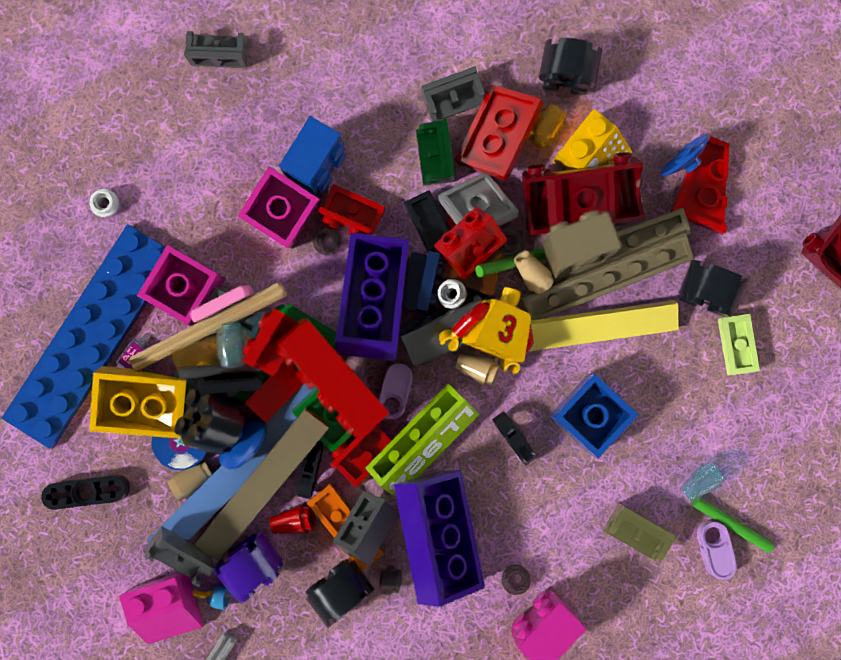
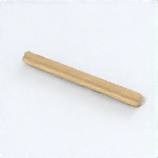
(208, 326)

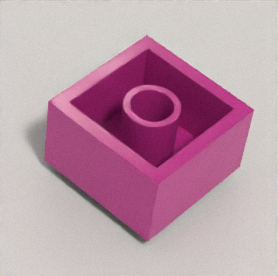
(279, 208)
(179, 284)
(547, 628)

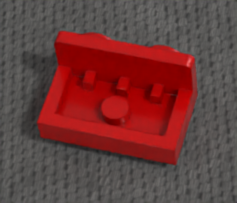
(351, 211)
(262, 351)
(359, 453)

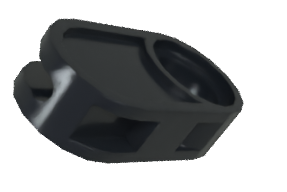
(514, 438)
(309, 471)

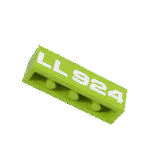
(422, 439)

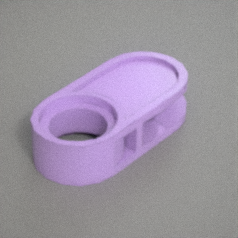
(397, 385)
(717, 556)

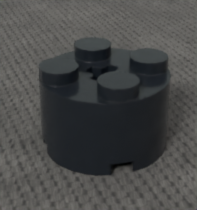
(570, 65)
(713, 286)
(210, 422)
(340, 593)

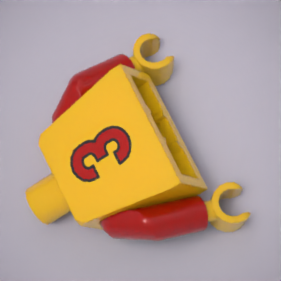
(495, 329)

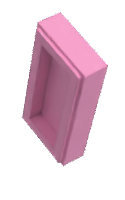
(221, 302)

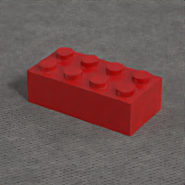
(332, 377)

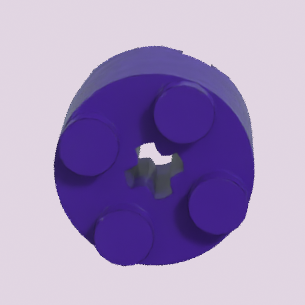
(248, 566)

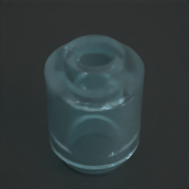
(230, 344)

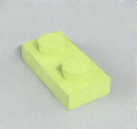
(738, 344)

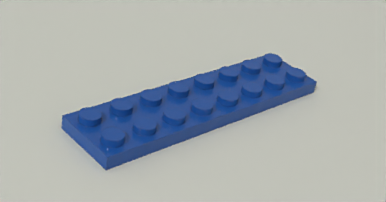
(85, 340)

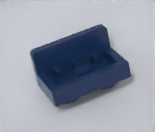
(419, 282)

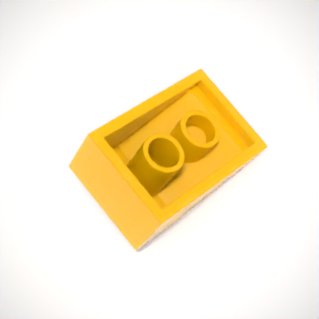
(136, 402)

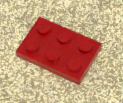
(499, 132)

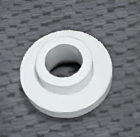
(96, 201)
(445, 289)

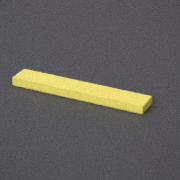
(605, 325)

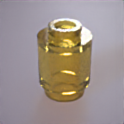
(547, 126)

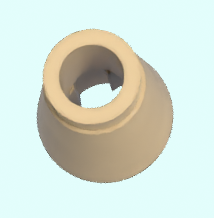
(534, 273)
(478, 368)
(187, 482)

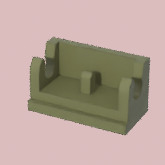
(639, 533)

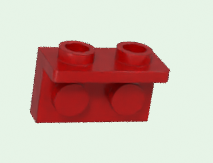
(471, 242)

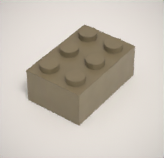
(580, 244)

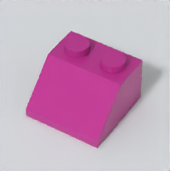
(162, 608)

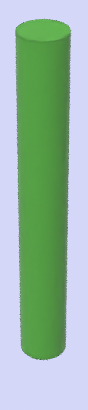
(504, 264)
(733, 525)

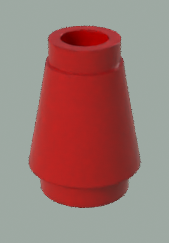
(294, 521)

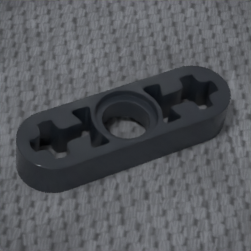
(78, 501)

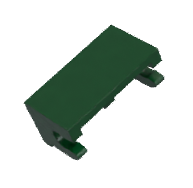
(435, 153)

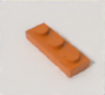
(333, 512)

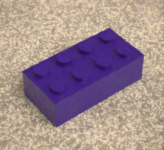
(372, 297)
(439, 537)

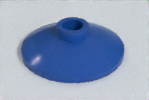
(687, 157)
(247, 445)

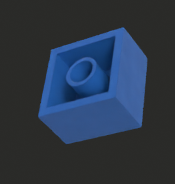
(314, 156)
(594, 415)

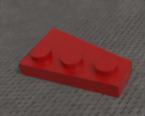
(704, 188)

